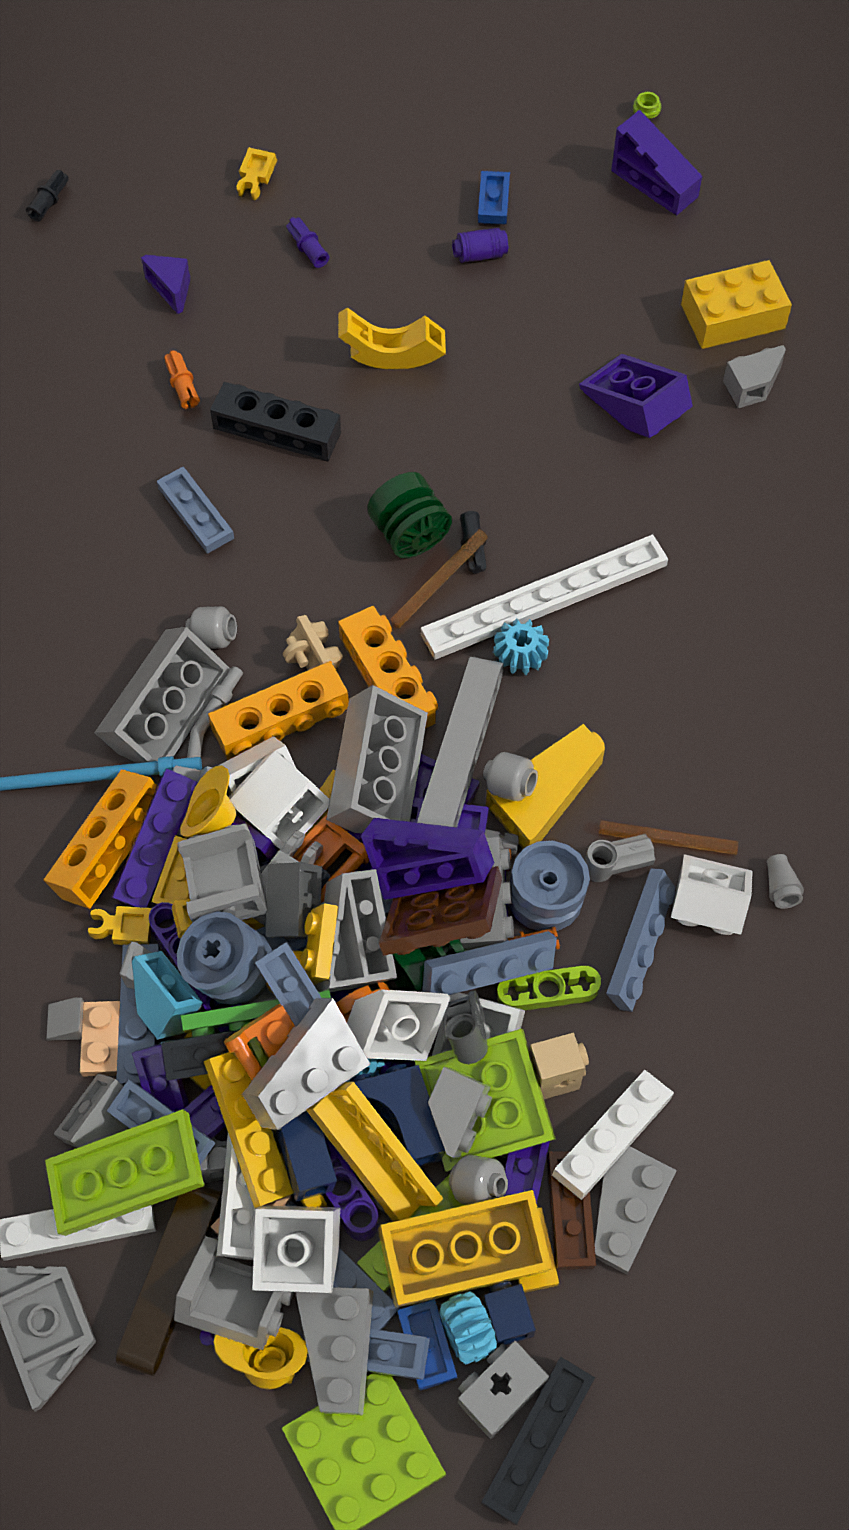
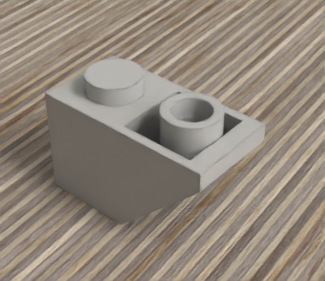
(753, 375)
(455, 1107)

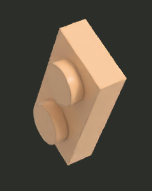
(100, 1038)

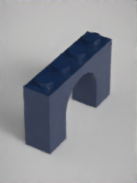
(397, 1097)

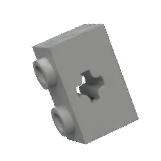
(492, 1410)

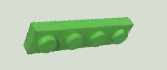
(234, 1017)

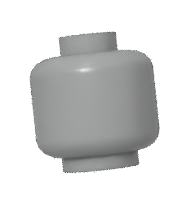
(213, 626)
(510, 776)
(477, 1179)

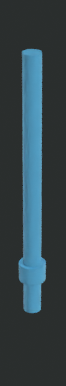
(96, 773)

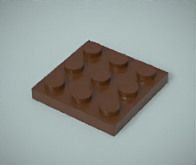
(441, 916)

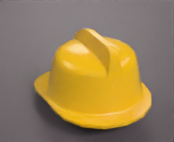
(209, 805)
(266, 1367)

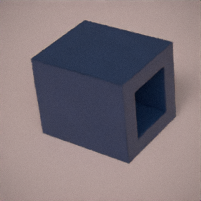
(509, 1313)

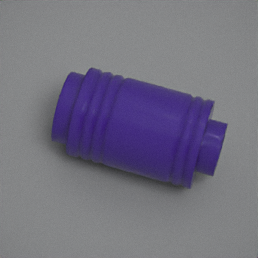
(480, 245)

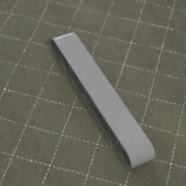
(461, 743)

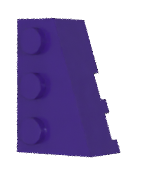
(654, 165)
(425, 856)

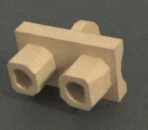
(306, 645)

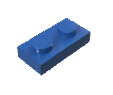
(493, 197)
(425, 1321)

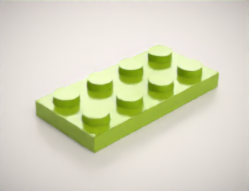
(124, 1173)

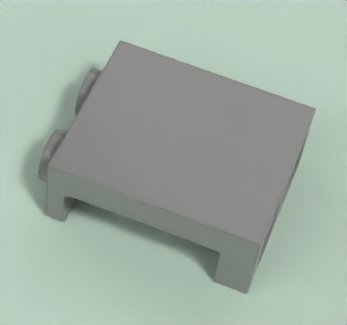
(223, 873)
(221, 1299)

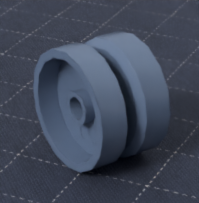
(548, 885)
(220, 958)

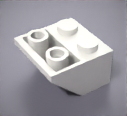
(279, 799)

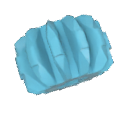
(532, 643)
(468, 1327)

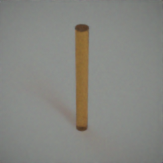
(439, 578)
(670, 837)

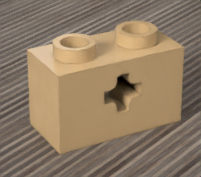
(559, 1064)

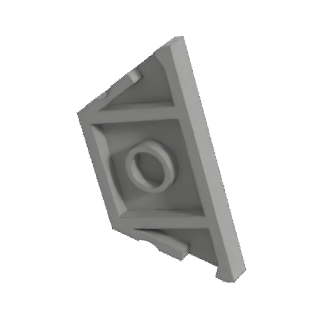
(43, 1327)

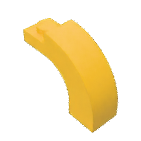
(391, 348)

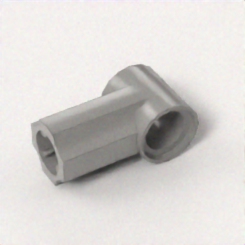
(620, 856)

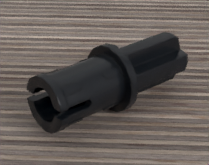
(47, 196)
(470, 525)

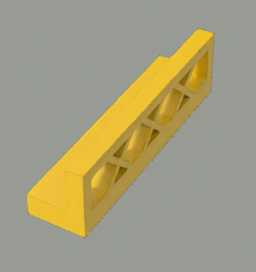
(373, 1152)

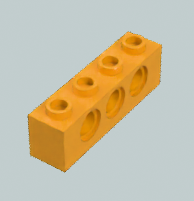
(370, 628)
(285, 696)
(102, 840)

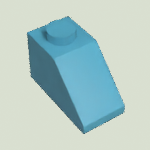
(162, 994)

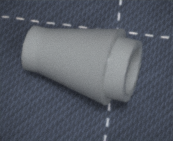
(783, 883)

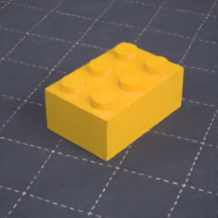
(735, 304)

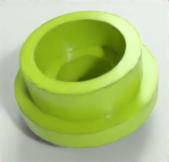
(648, 104)

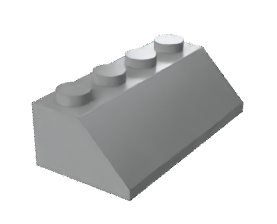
(163, 698)
(377, 760)

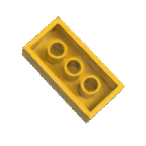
(464, 1248)

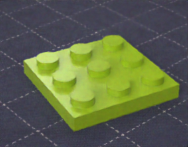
(517, 1107)
(366, 1460)

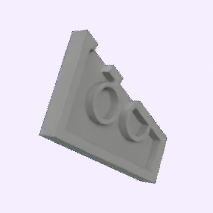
(628, 1205)
(338, 1346)

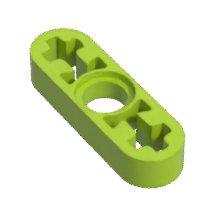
(575, 995)

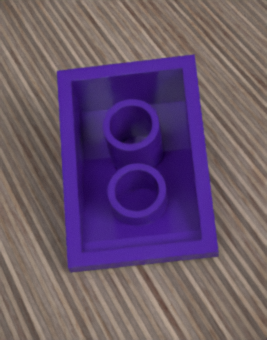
(639, 394)

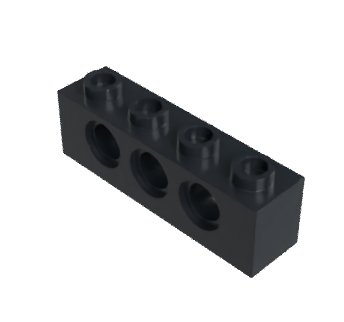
(276, 421)

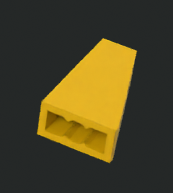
(561, 776)

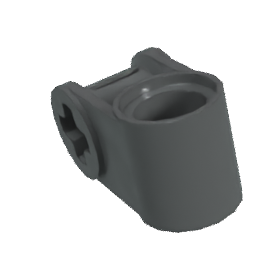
(465, 1028)

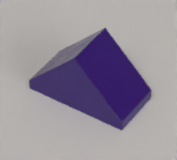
(169, 277)

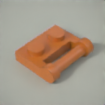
(334, 842)
(270, 1032)

